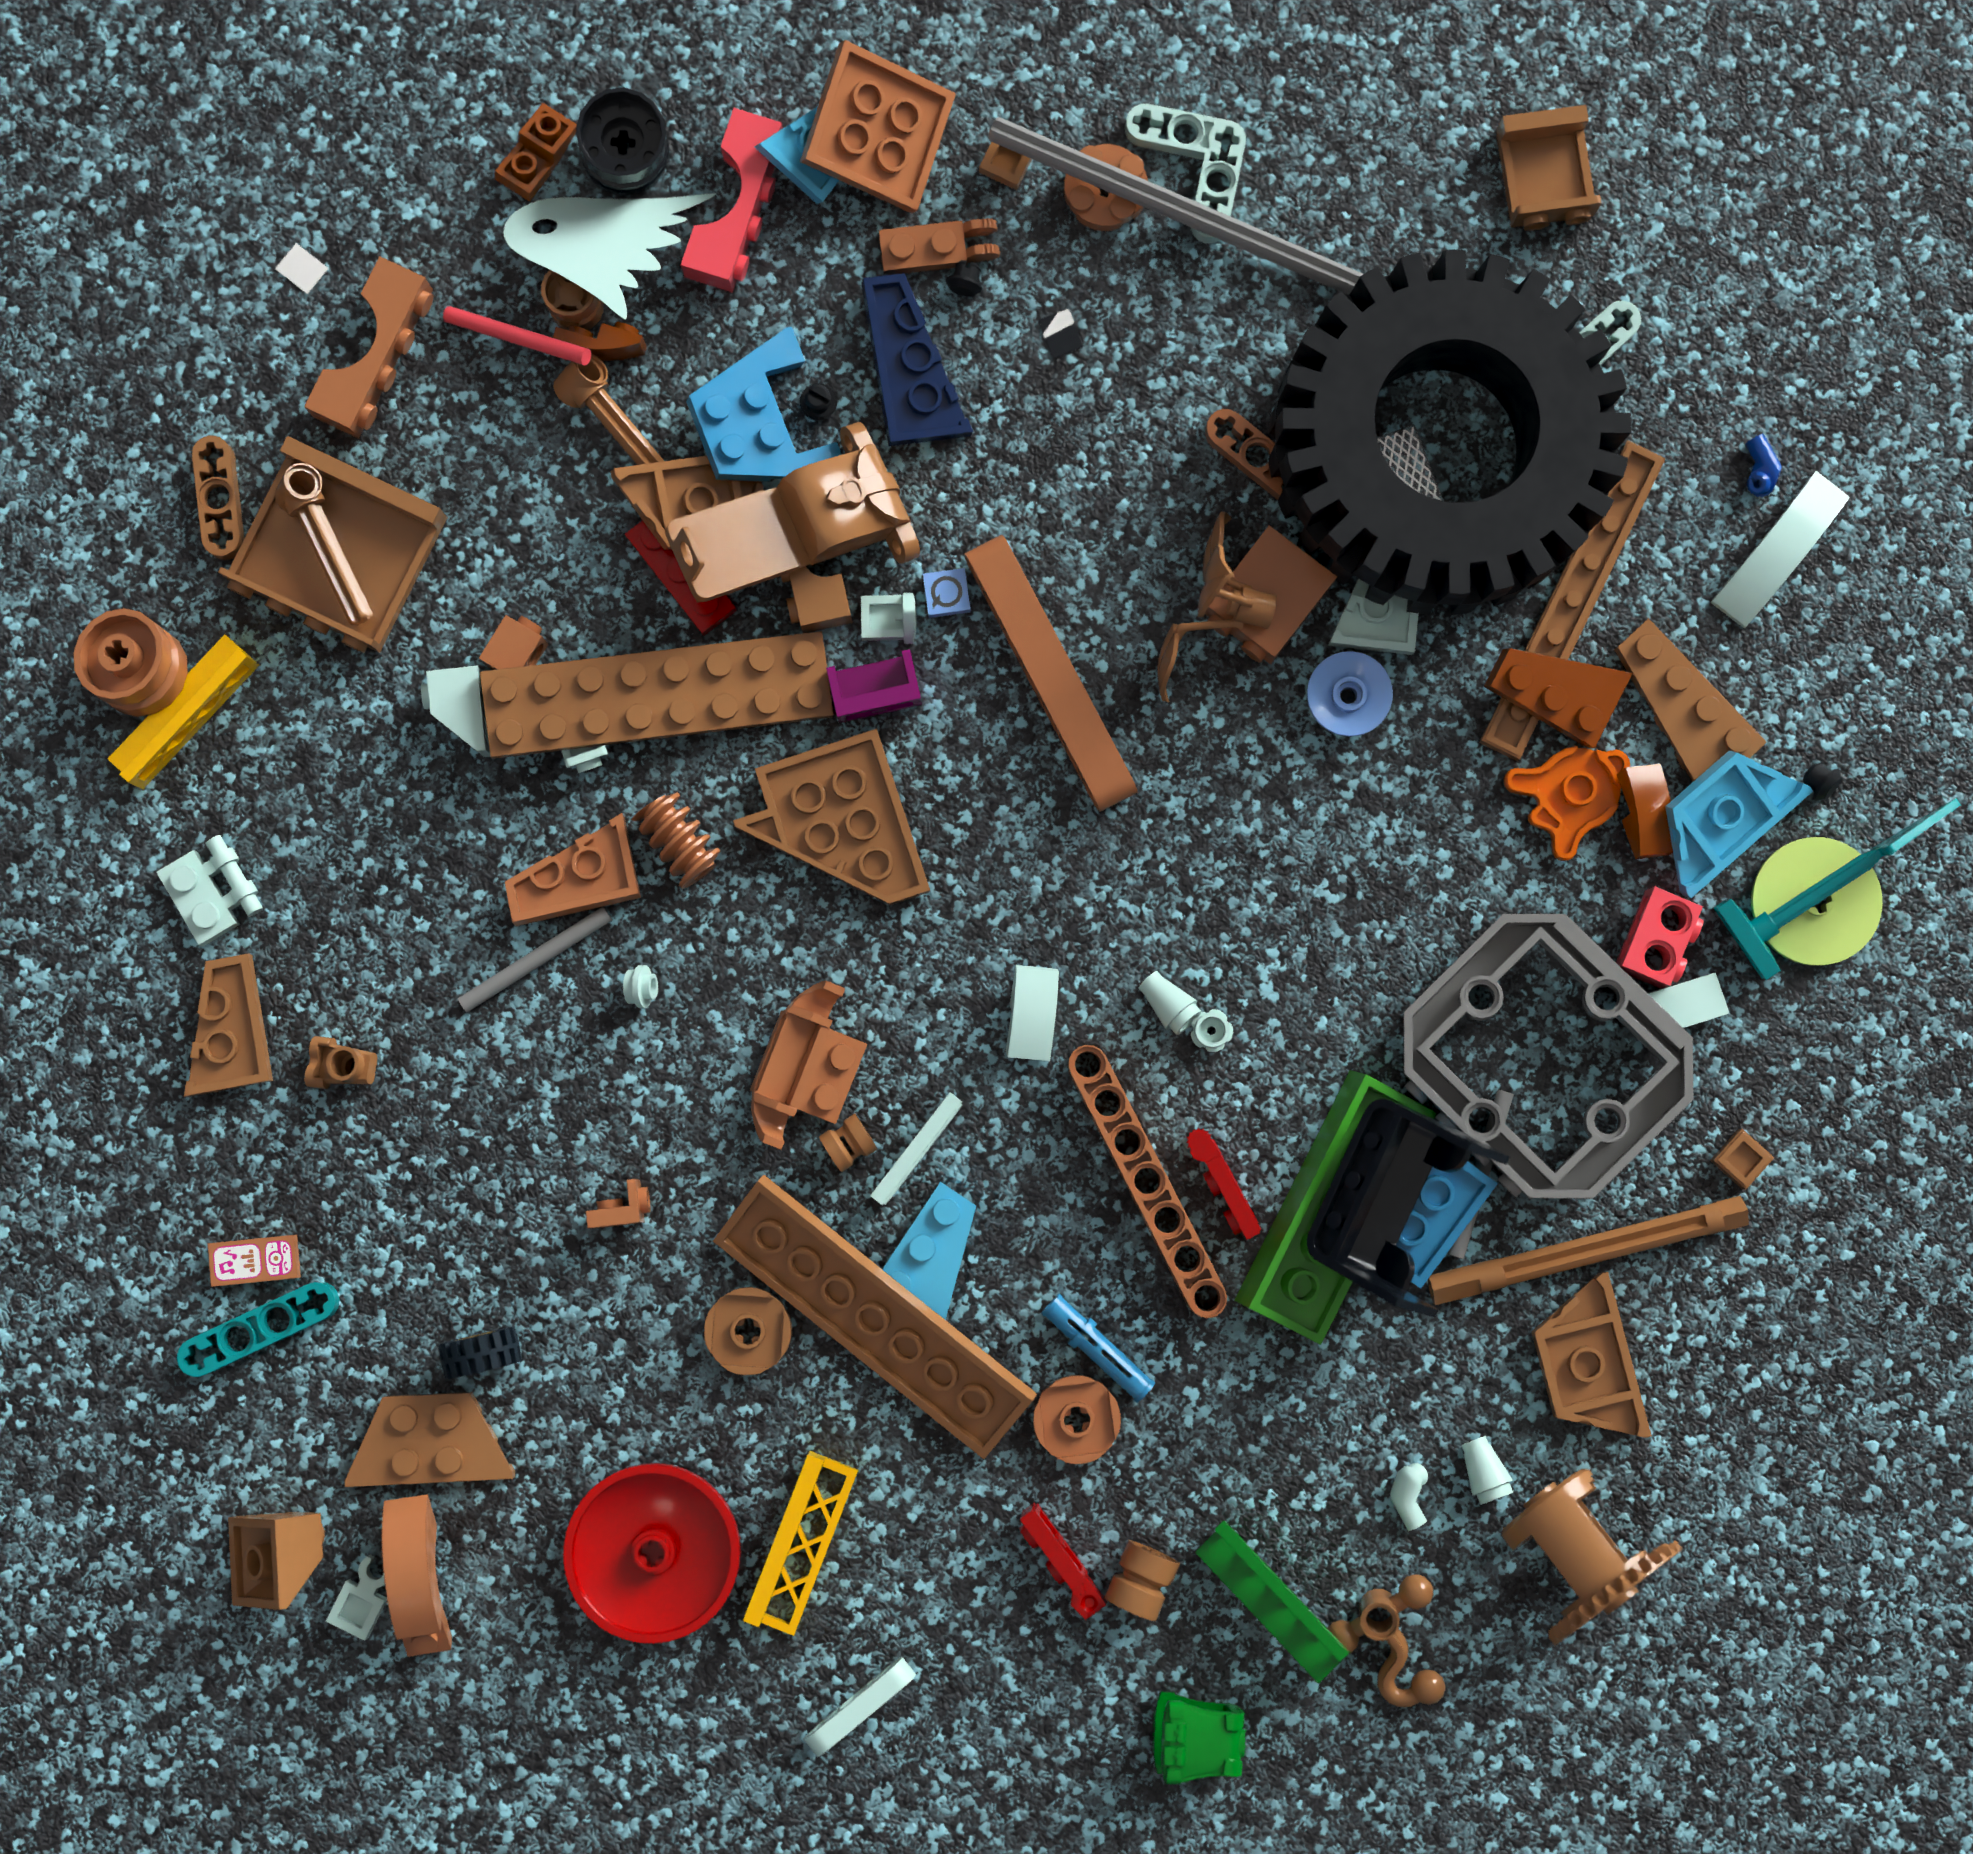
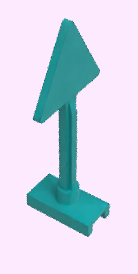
(1754, 933)

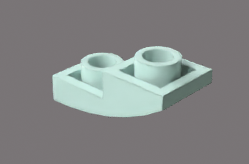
(1693, 1000)
(1032, 1013)

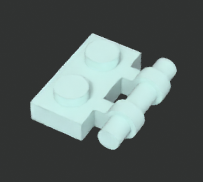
(199, 897)

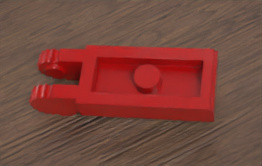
(1221, 1180)

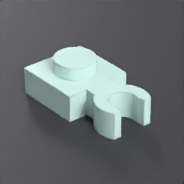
(359, 1604)

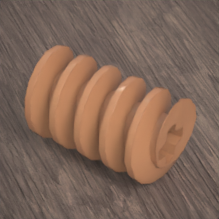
(678, 838)

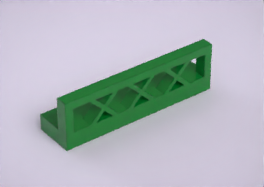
(1272, 1602)

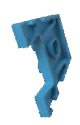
(742, 419)

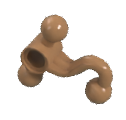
(1415, 1593)

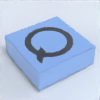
(946, 592)

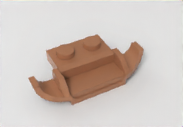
(804, 1065)

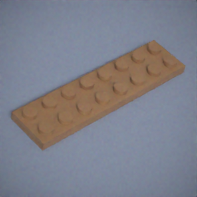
(656, 694)
(874, 1317)

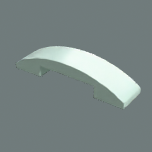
(1780, 550)

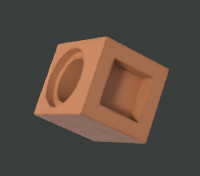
(514, 644)

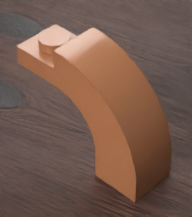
(411, 1575)

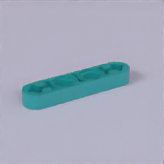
(256, 1324)

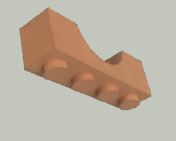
(349, 394)

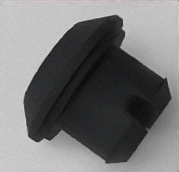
(965, 280)
(818, 402)
(1822, 781)

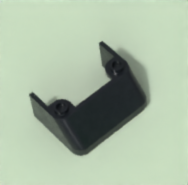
(1377, 1192)

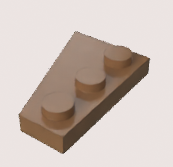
(230, 1030)

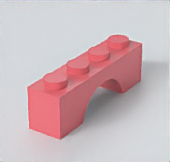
(719, 248)

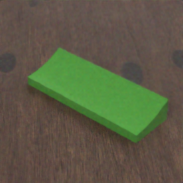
(1284, 1277)

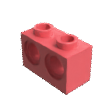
(1649, 932)

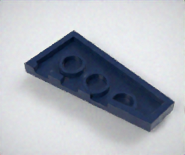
(912, 383)

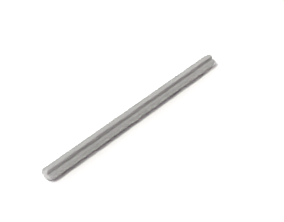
(1173, 205)

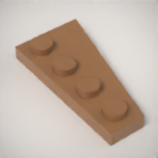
(1684, 702)

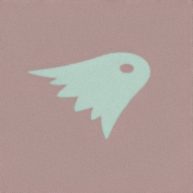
(598, 239)

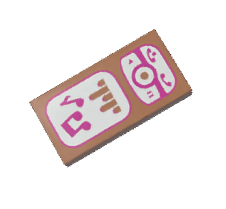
(254, 1260)

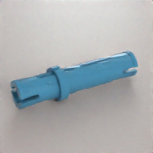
(1059, 1311)

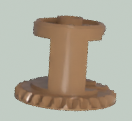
(1582, 1551)

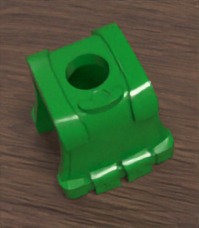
(1196, 1738)

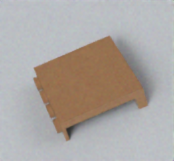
(378, 529)

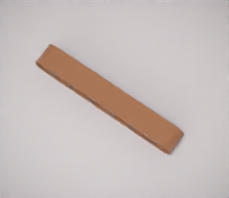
(1050, 673)
(1162, 1196)

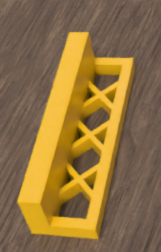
(167, 731)
(784, 1539)

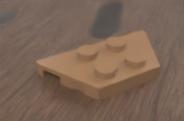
(675, 490)
(1590, 1363)
(428, 1442)

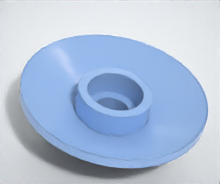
(1363, 677)

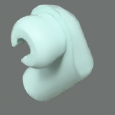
(1405, 1493)

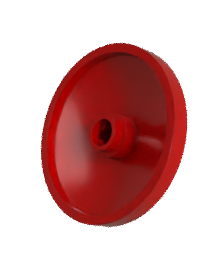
(652, 1553)

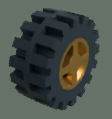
(480, 1352)

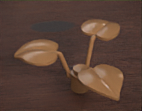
(1244, 603)

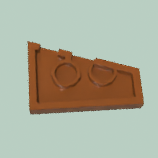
(1559, 691)

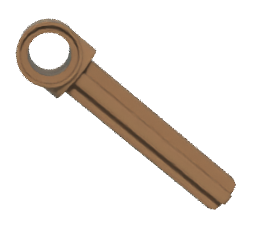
(586, 386)
(322, 538)

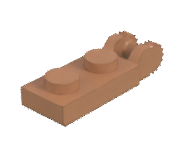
(935, 246)

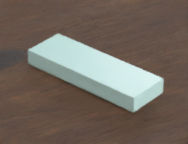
(917, 1149)

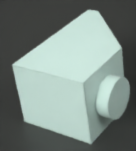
(458, 703)

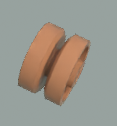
(130, 662)

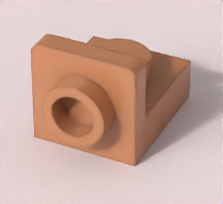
(613, 1213)

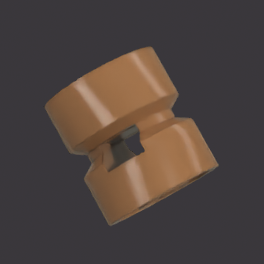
(570, 303)
(1140, 1583)

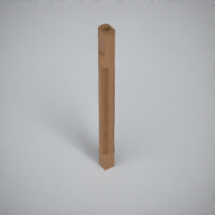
(1501, 1272)

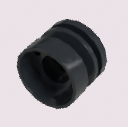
(618, 118)

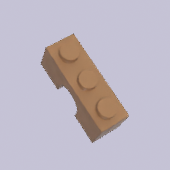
(817, 600)

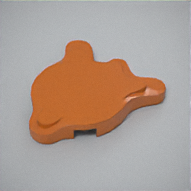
(1572, 794)

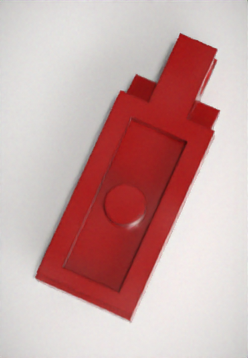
(1062, 1561)

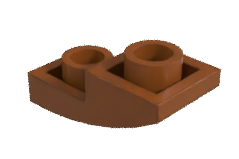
(537, 152)
(611, 343)
(1646, 798)

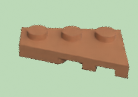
(580, 878)

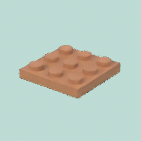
(877, 127)

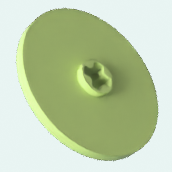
(1846, 918)

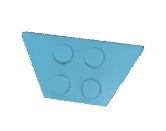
(1725, 816)

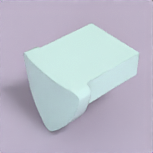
(888, 617)

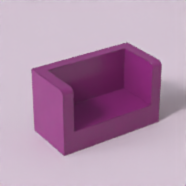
(874, 688)

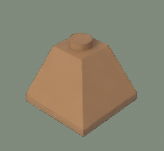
(273, 1557)

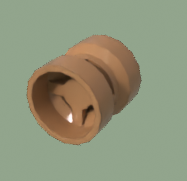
(856, 1137)

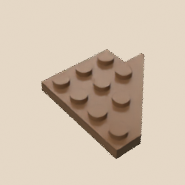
(841, 817)

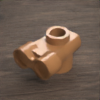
(333, 1064)

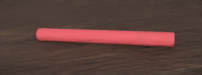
(517, 335)

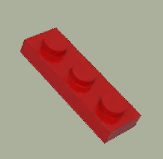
(666, 568)

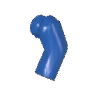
(1766, 467)

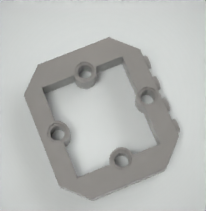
(1638, 1117)

